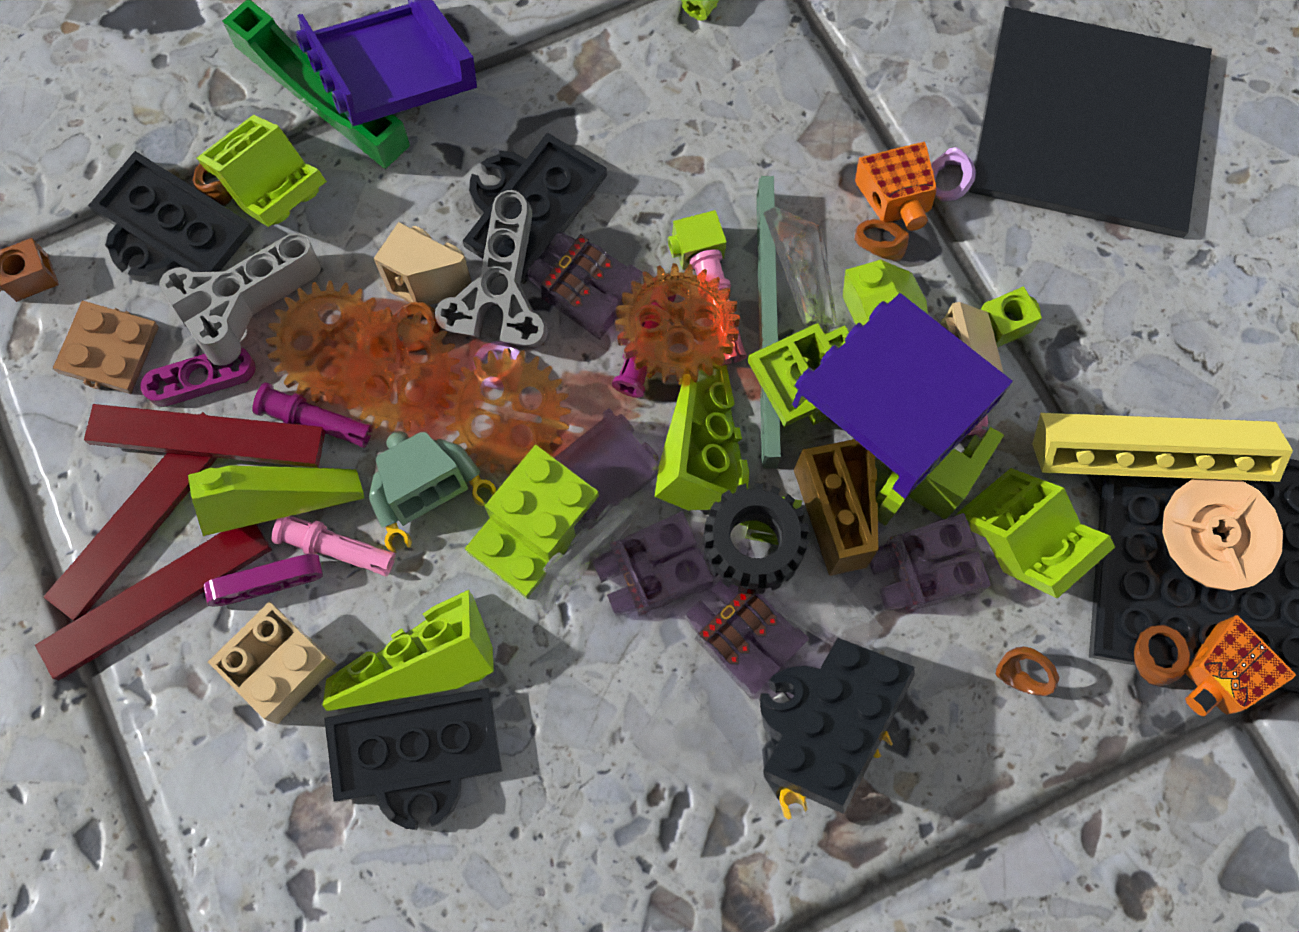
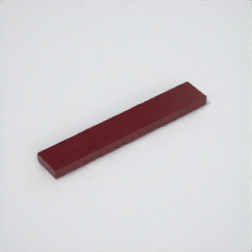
(205, 435)
(125, 534)
(150, 599)

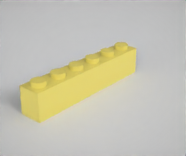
(1161, 447)

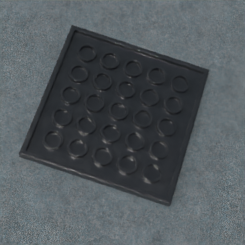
(1093, 122)
(1144, 586)

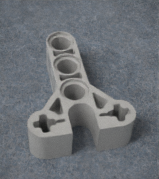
(478, 295)
(221, 304)

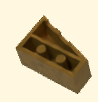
(841, 502)

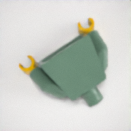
(418, 477)

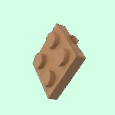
(106, 347)

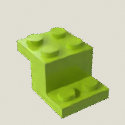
(262, 170)
(785, 361)
(947, 484)
(531, 520)
(1035, 532)

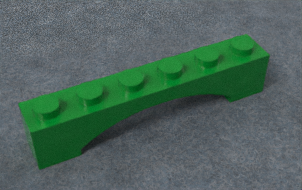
(274, 52)

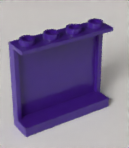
(389, 60)
(904, 389)

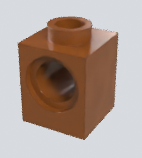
(36, 273)

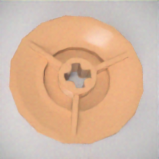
(1238, 511)

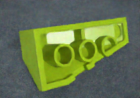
(878, 282)
(702, 445)
(257, 494)
(430, 658)

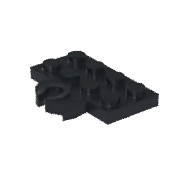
(551, 179)
(165, 222)
(832, 721)
(413, 753)

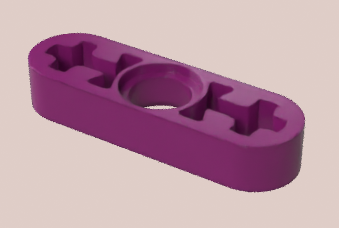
(174, 394)
(263, 580)

